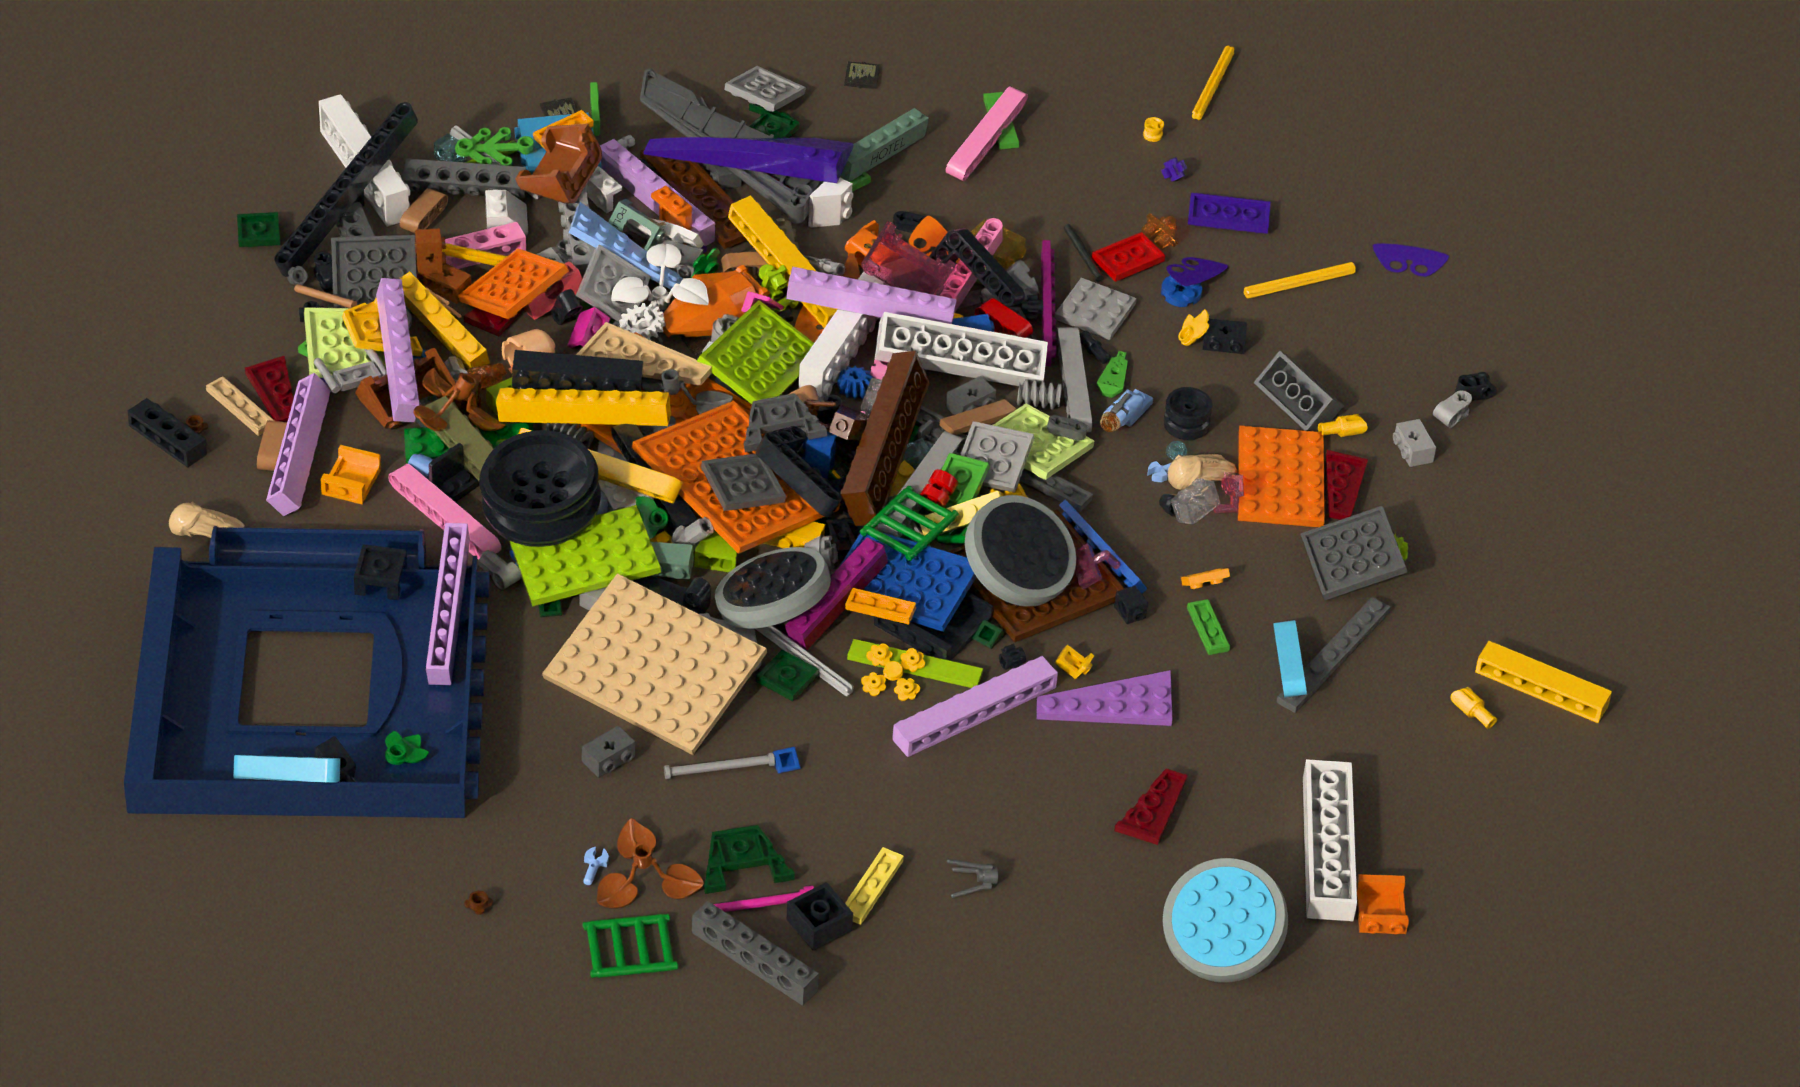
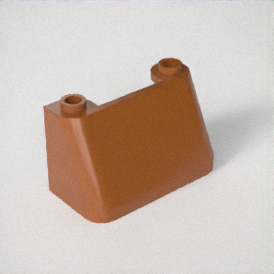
(567, 164)
(375, 392)

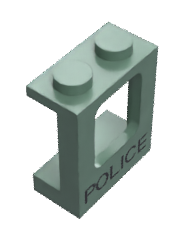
(624, 212)

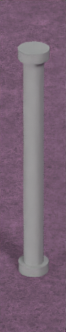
(719, 765)

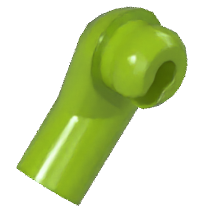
(786, 302)

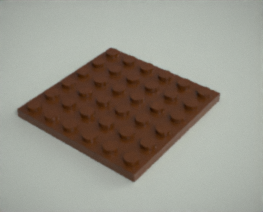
(1071, 603)

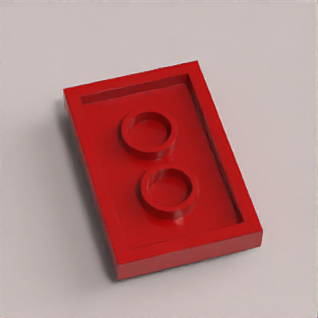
(1128, 256)

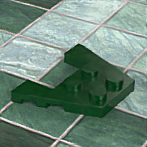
(774, 123)
(740, 850)

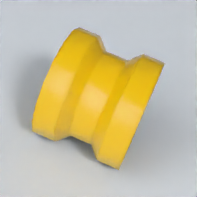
(1153, 129)

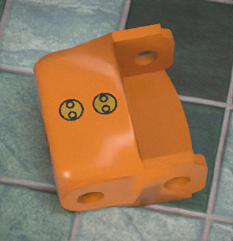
(862, 241)

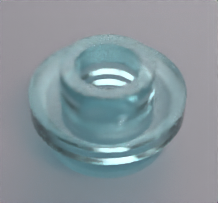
(1176, 448)

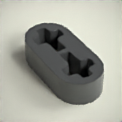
(1067, 427)

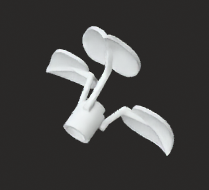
(689, 290)

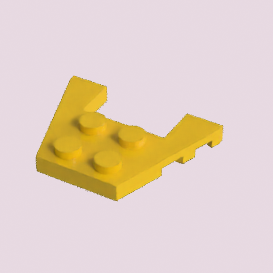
(365, 328)

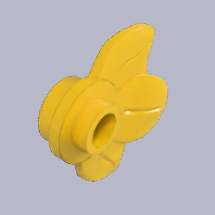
(1194, 328)

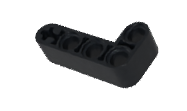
(695, 597)

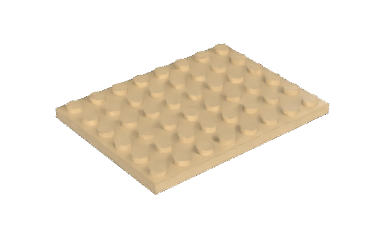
(654, 663)

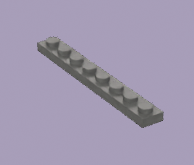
(1337, 651)

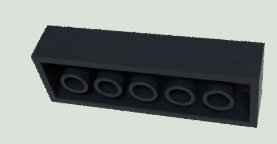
(575, 372)

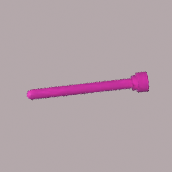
(761, 902)

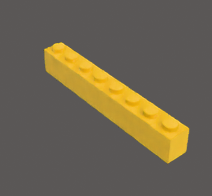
(773, 246)
(583, 406)

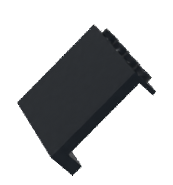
(944, 643)

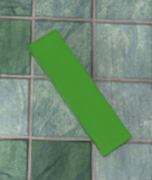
(1008, 138)

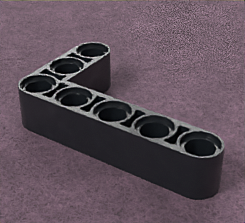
(989, 277)
(780, 451)

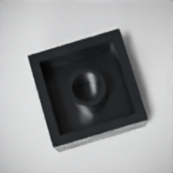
(819, 916)

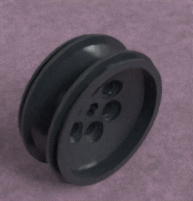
(540, 488)

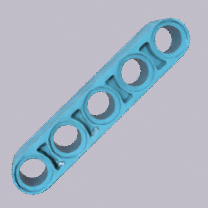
(1290, 658)
(286, 768)

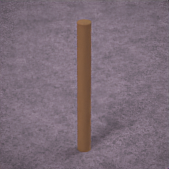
(325, 296)

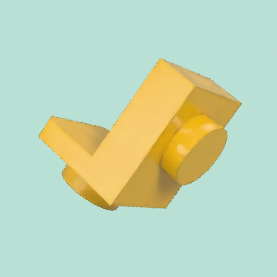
(1073, 662)

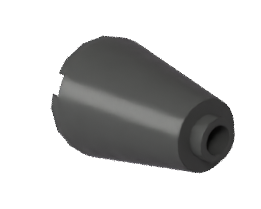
(1019, 273)

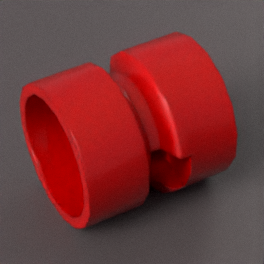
(940, 487)

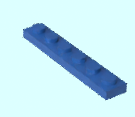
(1096, 541)

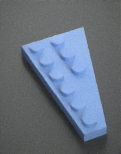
(595, 231)

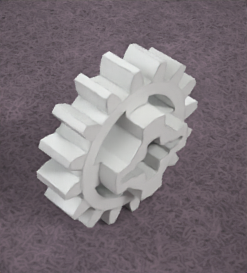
(642, 321)

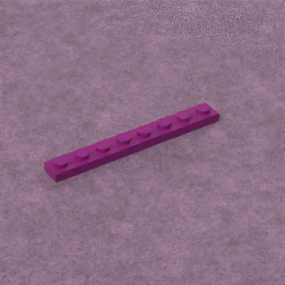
(1048, 297)

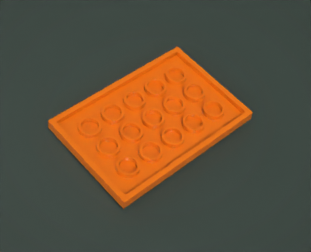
(1281, 476)

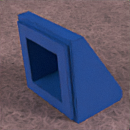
(786, 760)

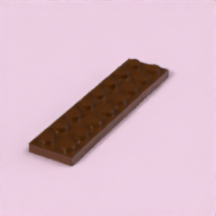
(700, 190)

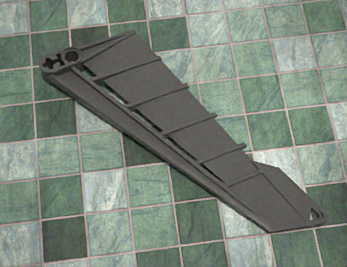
(683, 112)

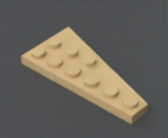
(621, 344)

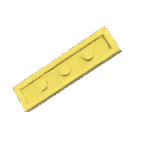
(966, 512)
(873, 883)

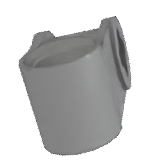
(1453, 408)

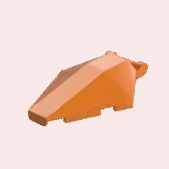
(725, 295)

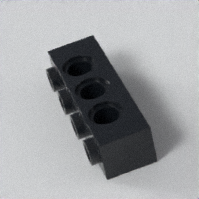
(167, 432)

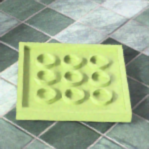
(330, 340)
(1048, 451)

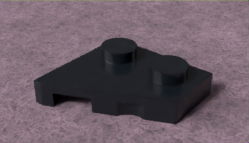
(843, 534)

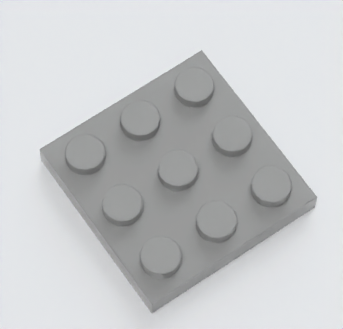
(765, 88)
(600, 279)
(1095, 308)
(1004, 451)

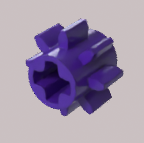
(1174, 169)

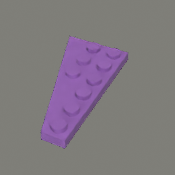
(1126, 701)

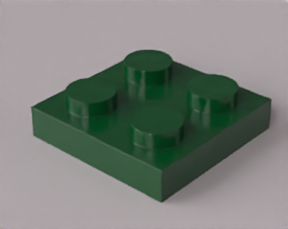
(258, 229)
(787, 675)

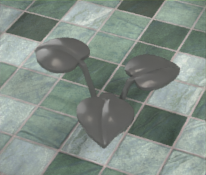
(670, 383)

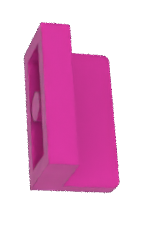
(752, 298)
(586, 326)

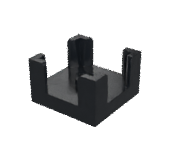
(380, 568)

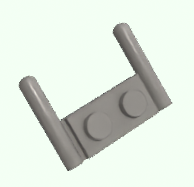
(351, 377)

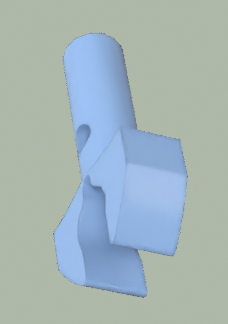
(1160, 471)
(594, 863)

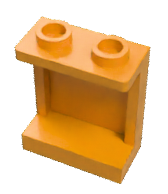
(351, 475)

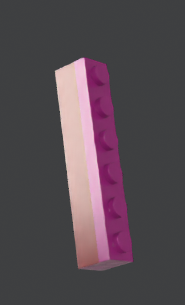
(854, 572)

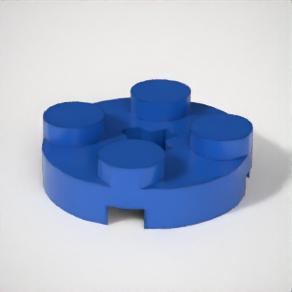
(1190, 294)

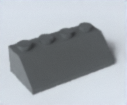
(1297, 392)

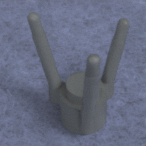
(985, 873)

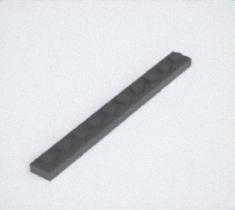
(1053, 486)

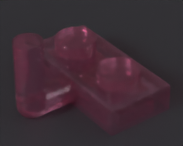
(1233, 486)
(1086, 565)

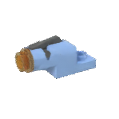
(1125, 410)

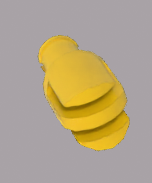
(1344, 426)
(1473, 706)

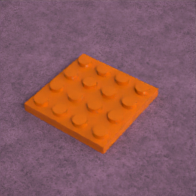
(513, 283)

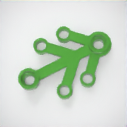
(470, 147)

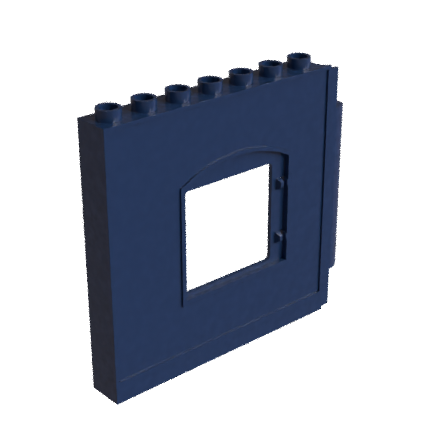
(299, 582)

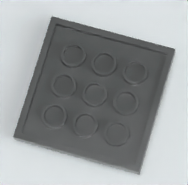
(363, 261)
(1353, 553)

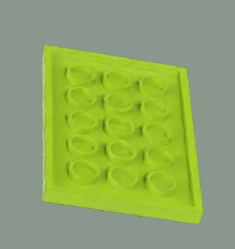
(758, 354)
(607, 547)

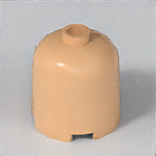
(531, 340)

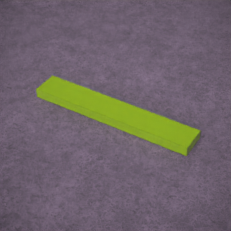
(934, 667)

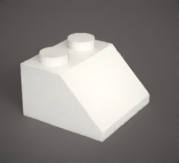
(830, 204)
(505, 209)

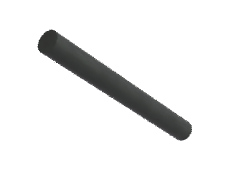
(1083, 252)

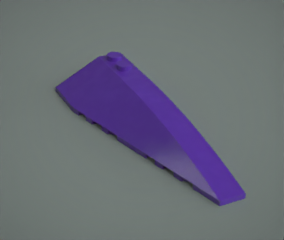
(791, 157)

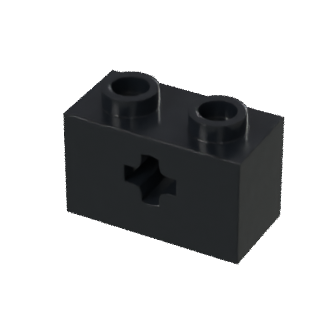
(1225, 336)

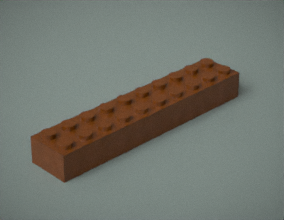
(885, 437)

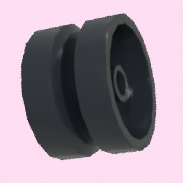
(1187, 413)

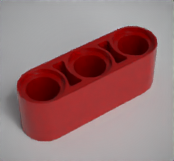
(1005, 319)

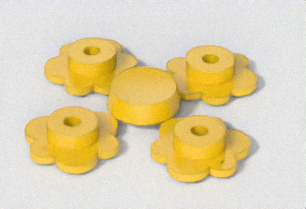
(893, 671)

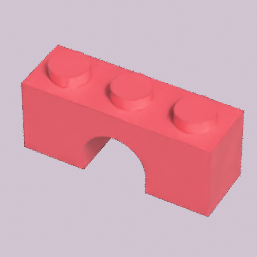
(544, 302)

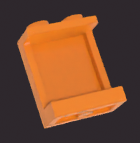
(673, 208)
(1381, 904)

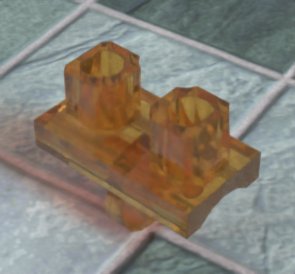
(1164, 228)
(489, 374)

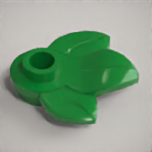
(706, 263)
(647, 510)
(404, 749)

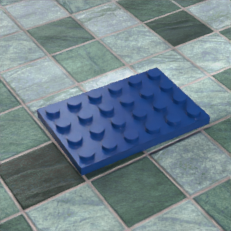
(931, 580)

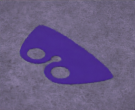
(1420, 256)
(1203, 271)

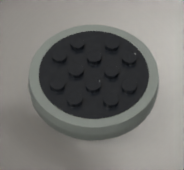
(1020, 550)
(772, 587)

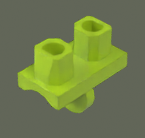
(773, 280)

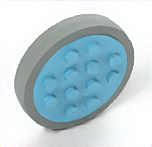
(1225, 920)

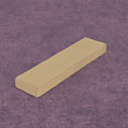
(239, 404)

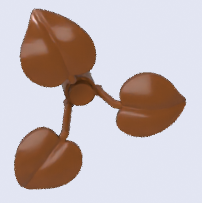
(461, 390)
(638, 843)

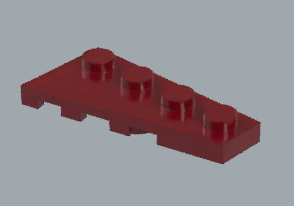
(273, 386)
(1153, 810)

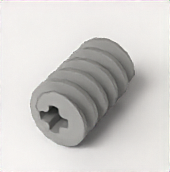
(1039, 394)

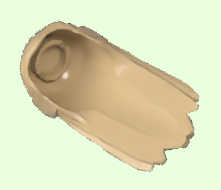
(1192, 467)
(194, 520)

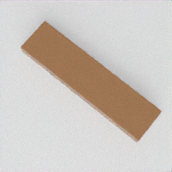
(985, 414)

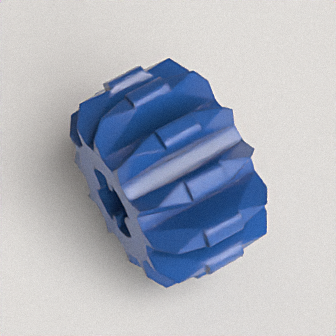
(854, 382)

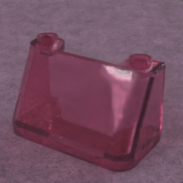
(904, 265)

